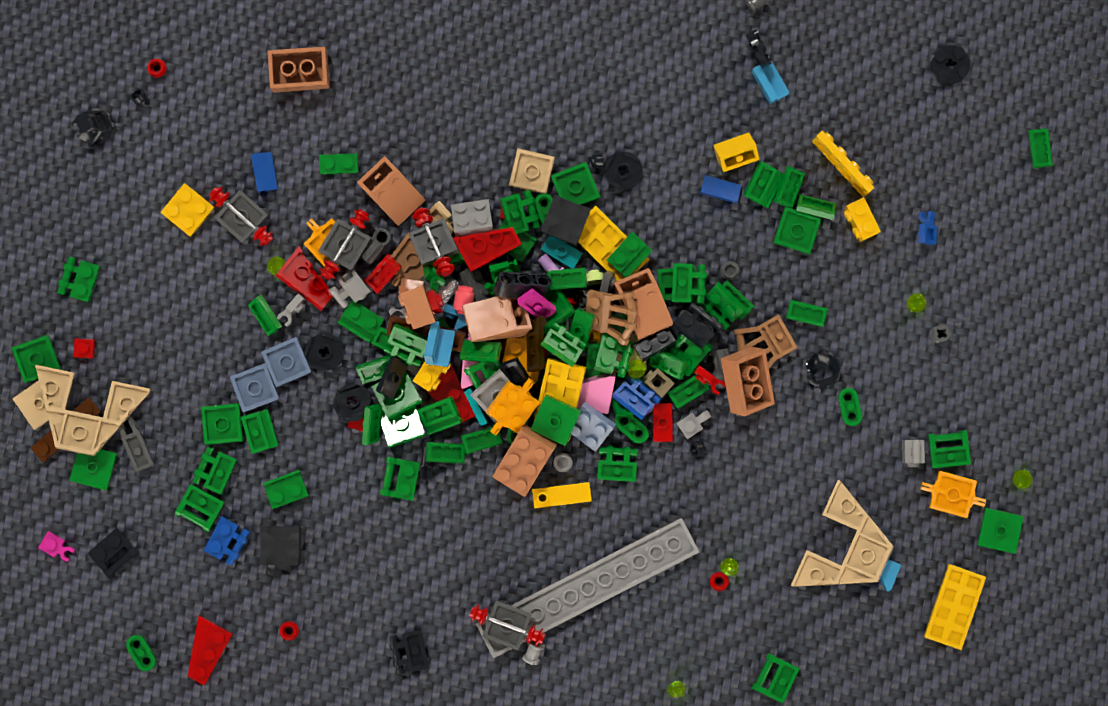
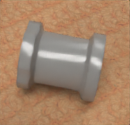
(533, 652)

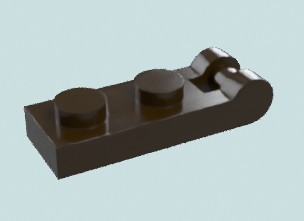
(535, 351)

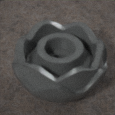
(581, 299)

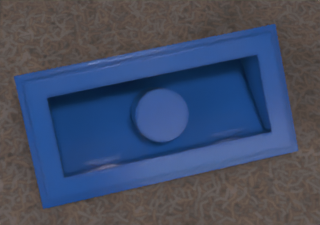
(264, 172)
(720, 189)

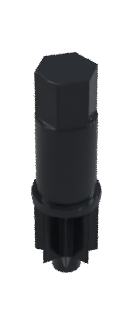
(426, 467)

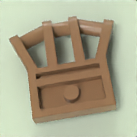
(602, 305)
(775, 336)

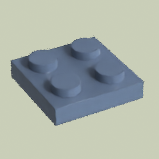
(286, 362)
(254, 387)
(592, 427)

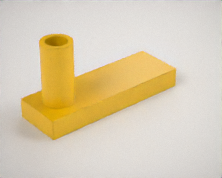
(561, 495)

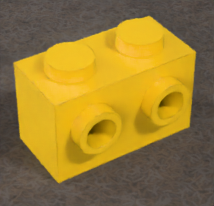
(736, 152)
(861, 219)
(429, 376)

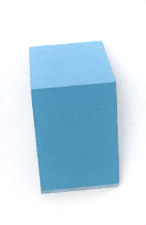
(889, 574)

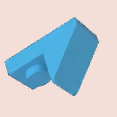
(451, 313)

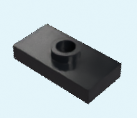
(392, 377)

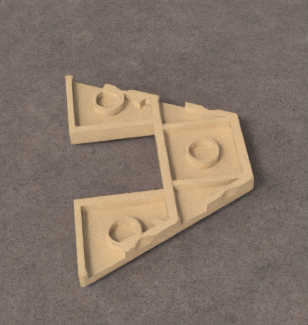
(78, 430)
(865, 556)

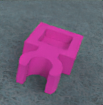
(53, 546)

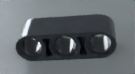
(517, 283)

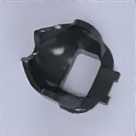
(89, 128)
(819, 360)

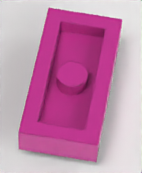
(536, 304)

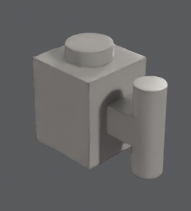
(352, 286)
(913, 452)

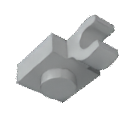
(295, 305)
(691, 425)

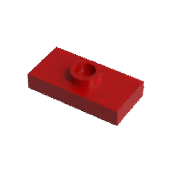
(383, 273)
(662, 422)

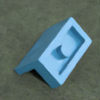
(770, 83)
(439, 346)

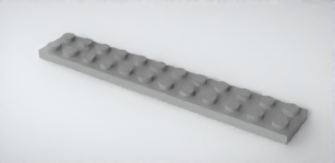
(603, 579)

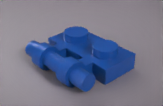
(634, 400)
(221, 538)

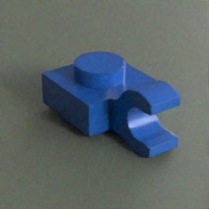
(927, 231)

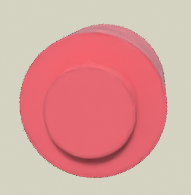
(463, 296)

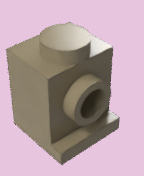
(665, 383)

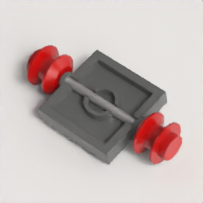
(241, 216)
(433, 242)
(344, 244)
(507, 625)

